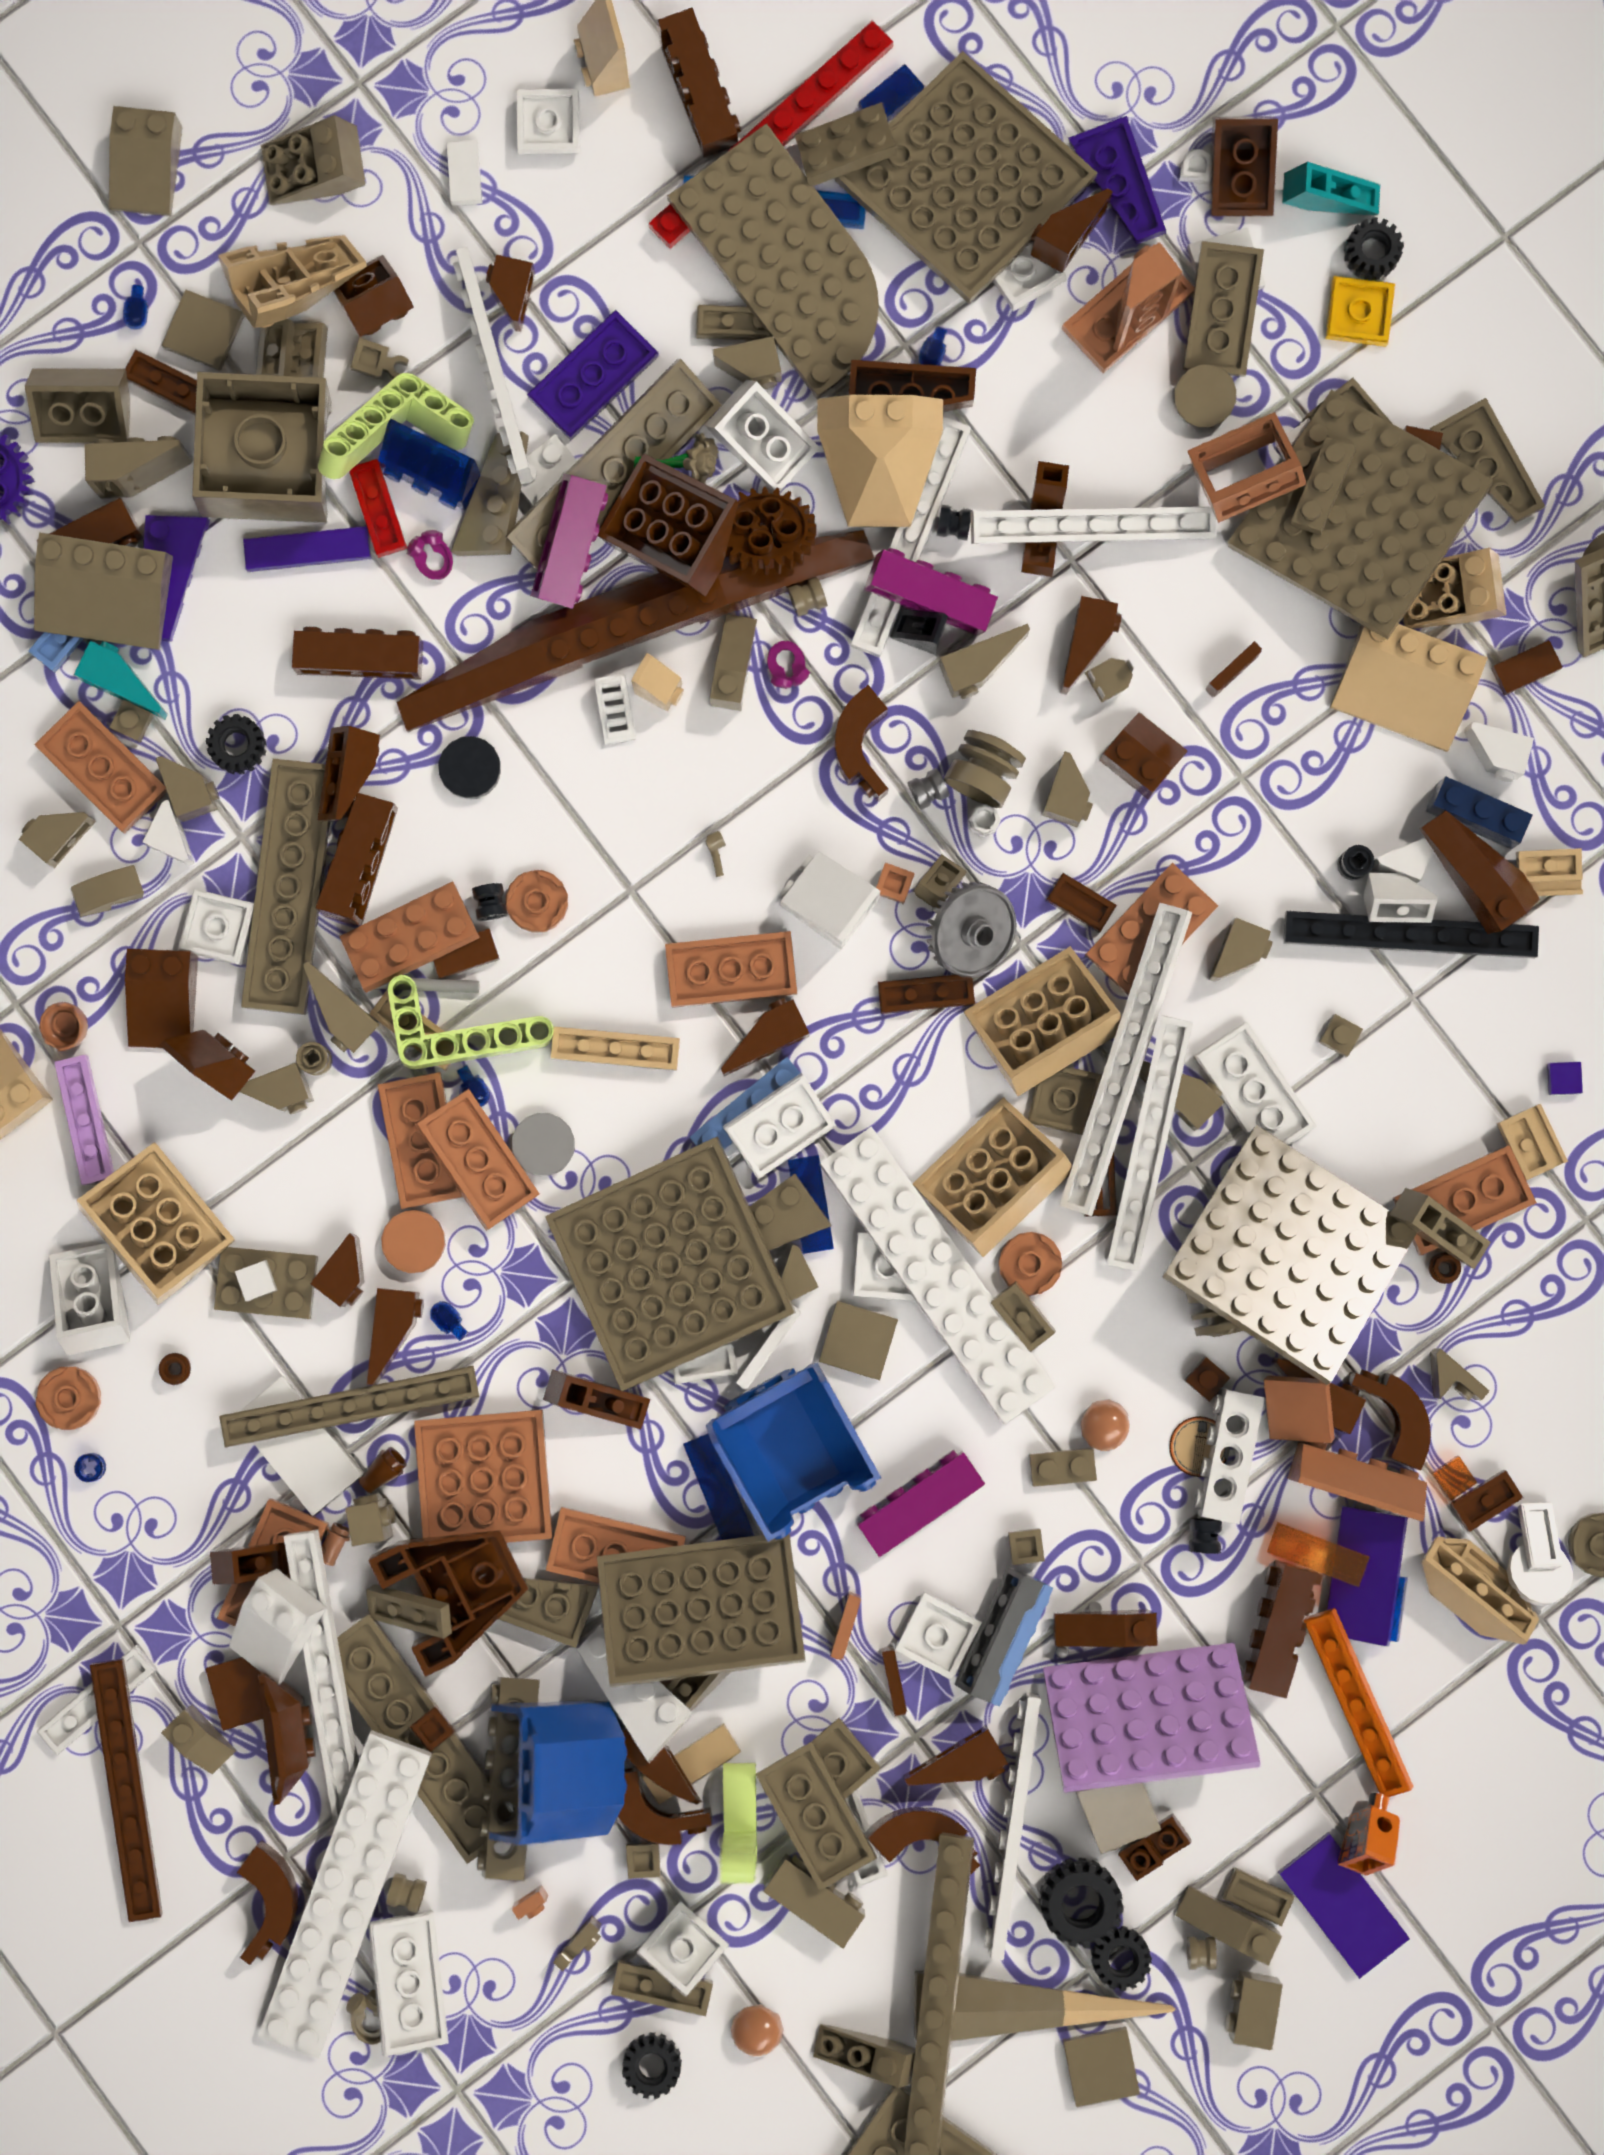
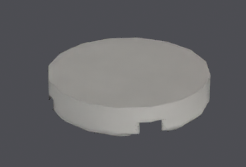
(543, 1144)

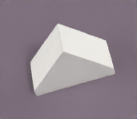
(168, 835)
(1407, 860)

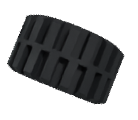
(1093, 1927)

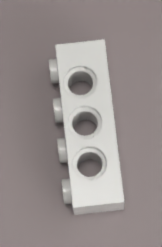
(1249, 1410)

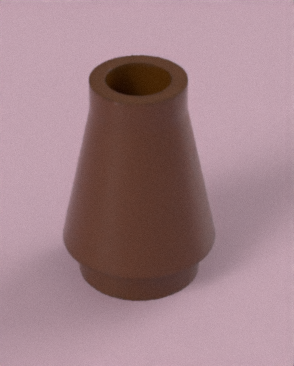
(384, 1468)

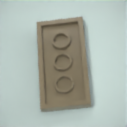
(1223, 307)
(816, 1816)

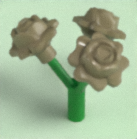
(698, 460)

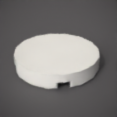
(1538, 1585)

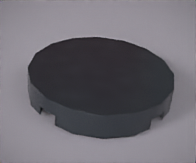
(469, 767)

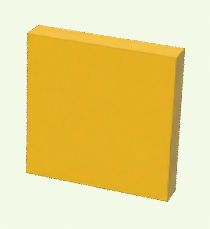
(1360, 311)

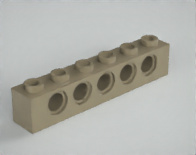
(512, 1862)

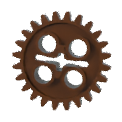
(770, 531)

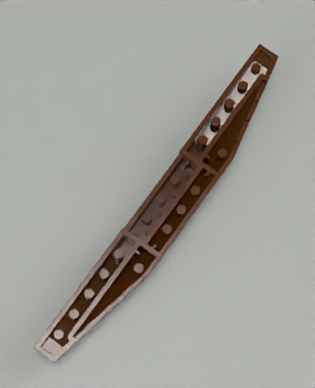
(614, 622)

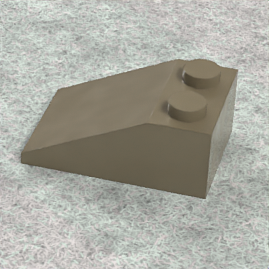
(143, 160)

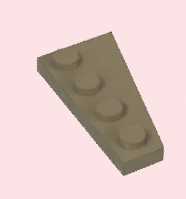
(1481, 443)
(492, 506)
(788, 1214)
(553, 1609)

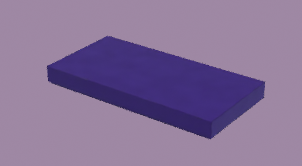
(593, 374)
(1370, 1609)
(1343, 1906)

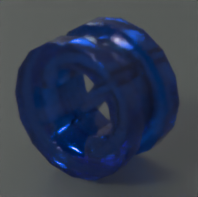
(100, 1468)

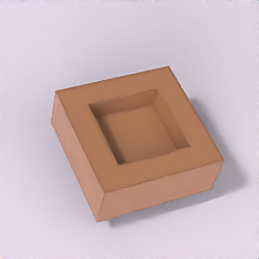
(895, 883)
(531, 1903)

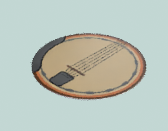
(1190, 1446)

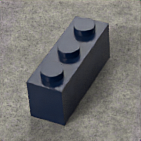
(1480, 812)

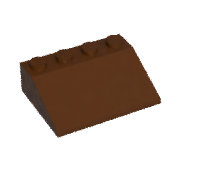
(671, 524)

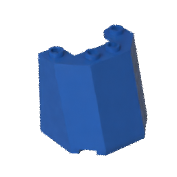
(790, 1447)
(567, 1771)

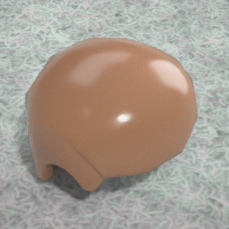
(63, 1026)
(1105, 1425)
(757, 2030)

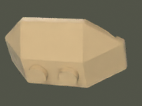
(1477, 1590)

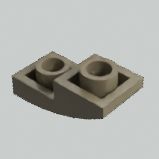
(107, 889)

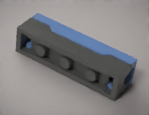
(1003, 1636)

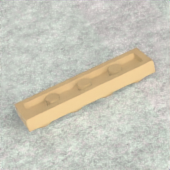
(615, 1048)

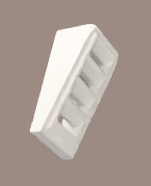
(611, 682)

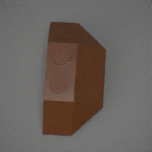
(285, 1735)

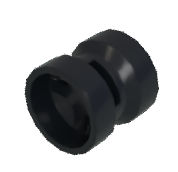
(954, 522)
(1351, 866)
(489, 901)
(1205, 1536)

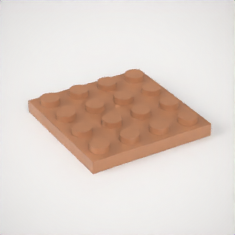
(484, 1475)

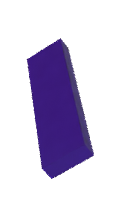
(307, 549)

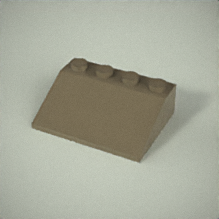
(100, 590)

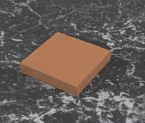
(1299, 1409)

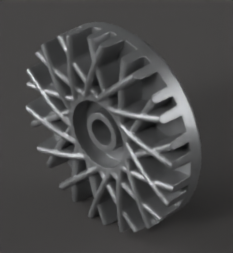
(972, 929)

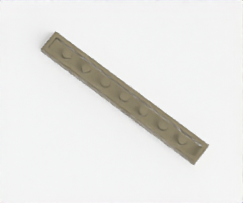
(349, 1406)

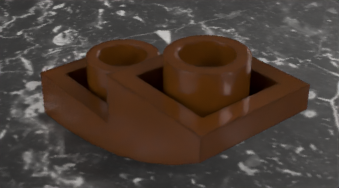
(1150, 1852)

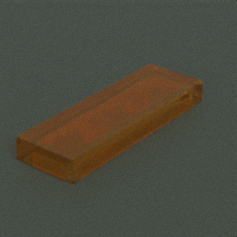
(1318, 1554)

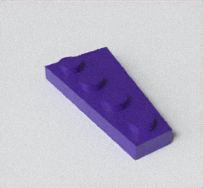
(1119, 167)
(182, 540)

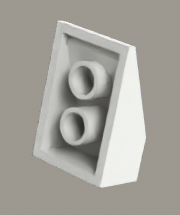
(762, 435)
(88, 1299)
(275, 1624)

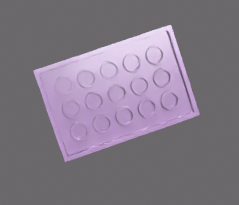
(1150, 1717)

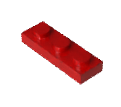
(377, 508)

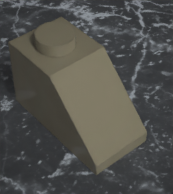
(751, 361)
(188, 790)
(1068, 794)
(55, 835)
(1241, 948)
(281, 1089)
(198, 1740)

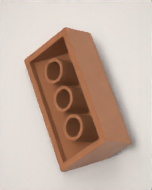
(1147, 294)
(1359, 1481)

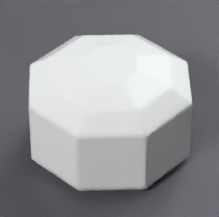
(984, 820)

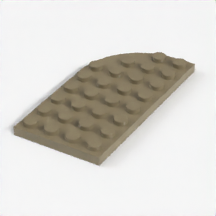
(784, 256)

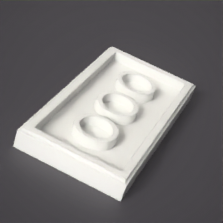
(1254, 1086)
(306, 1461)
(408, 1983)

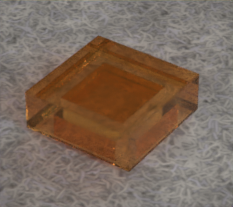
(1454, 1478)

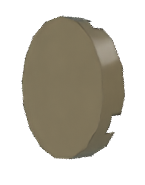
(1205, 395)
(1587, 1544)

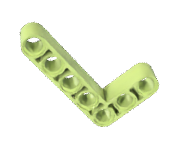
(400, 400)
(458, 1037)
(739, 1840)

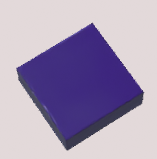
(1564, 1078)

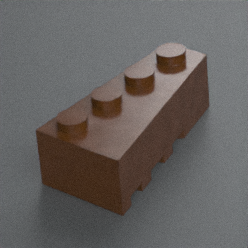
(698, 82)
(357, 860)

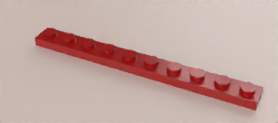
(801, 107)

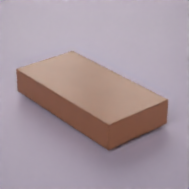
(845, 1626)

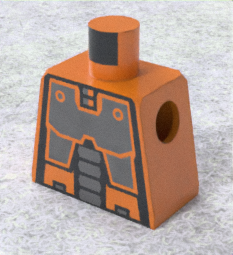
(1371, 1838)

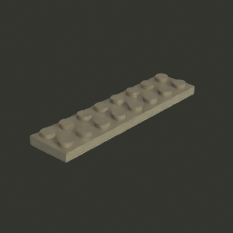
(653, 425)
(287, 890)
(390, 1702)

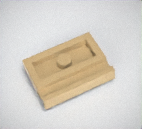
(1552, 871)
(1532, 1141)

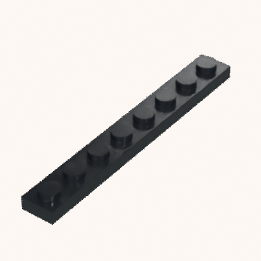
(1433, 937)

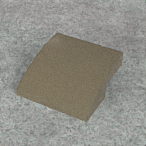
(292, 349)

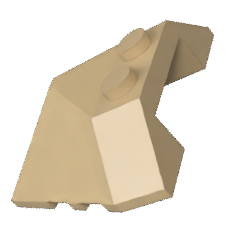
(288, 280)
(879, 453)

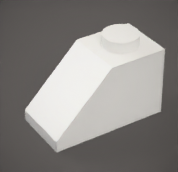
(1500, 750)
(1397, 899)

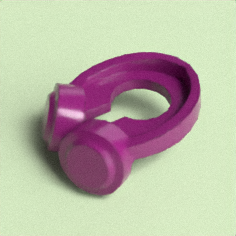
(416, 551)
(799, 669)

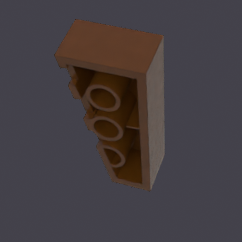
(948, 383)
(1280, 1628)

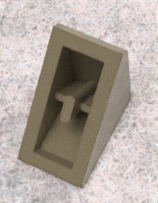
(797, 1275)

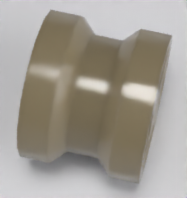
(1201, 1953)

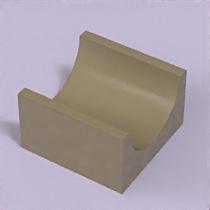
(260, 447)

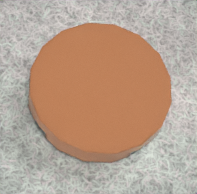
(537, 901)
(413, 1241)
(1030, 1261)
(68, 1398)

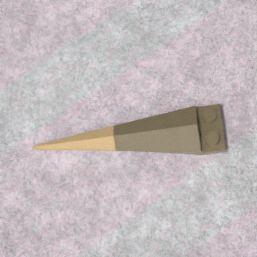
(1005, 2007)

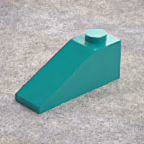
(1329, 190)
(110, 673)

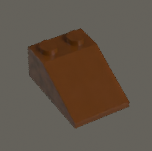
(1243, 165)
(159, 995)

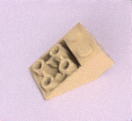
(1460, 591)

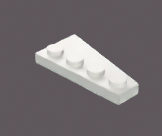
(645, 1708)

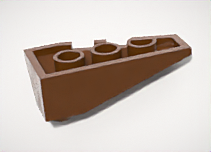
(1485, 878)

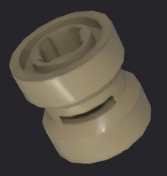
(807, 597)
(320, 1059)
(406, 1893)

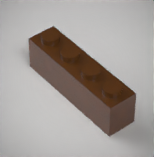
(357, 654)

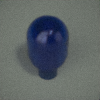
(135, 309)
(933, 348)
(474, 1084)
(448, 1319)

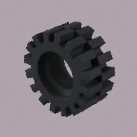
(1380, 232)
(223, 730)
(1129, 1976)
(642, 2083)

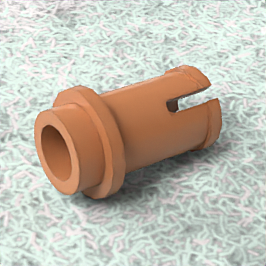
(334, 1542)

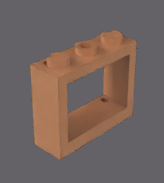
(1256, 488)

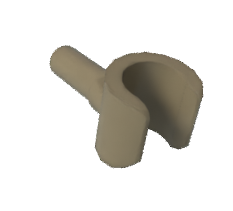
(714, 842)

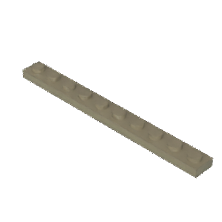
(939, 1994)

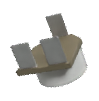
(1110, 678)

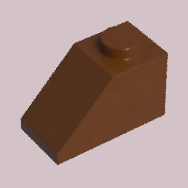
(511, 287)
(342, 1274)
(247, 1563)

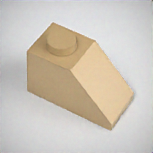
(657, 683)

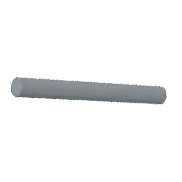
(426, 984)

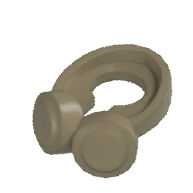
(356, 2007)

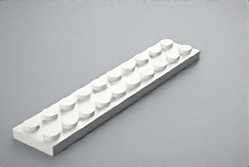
(936, 1275)
(345, 1894)

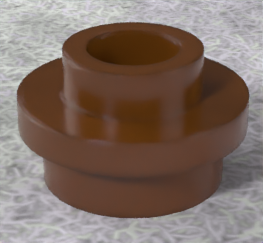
(1454, 1268)
(165, 1369)

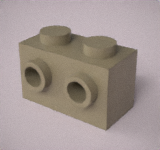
(370, 1520)
(1254, 2010)

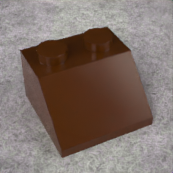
(373, 297)
(1143, 755)
(211, 1060)

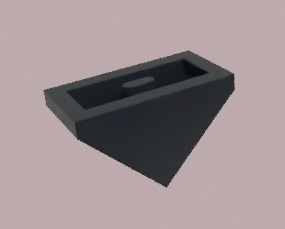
(920, 629)

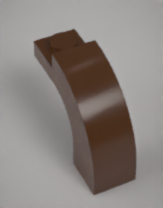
(1047, 494)
(855, 721)
(1411, 1421)
(654, 1823)
(910, 1825)
(279, 1890)

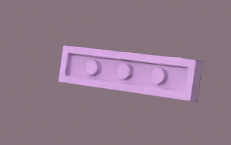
(84, 1119)

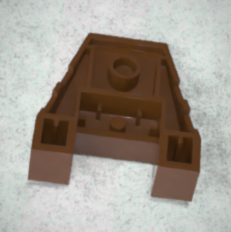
(467, 1572)

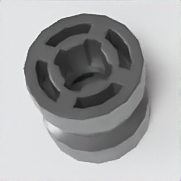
(928, 788)

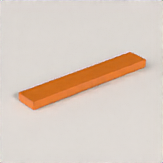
(1358, 1703)

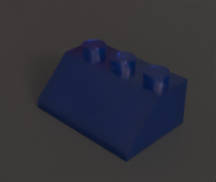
(428, 465)

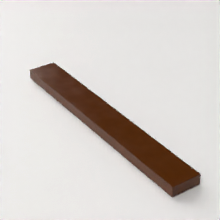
(126, 1790)

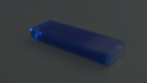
(810, 1175)

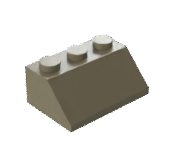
(78, 404)

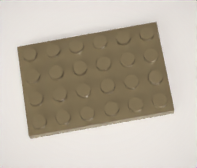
(699, 1609)

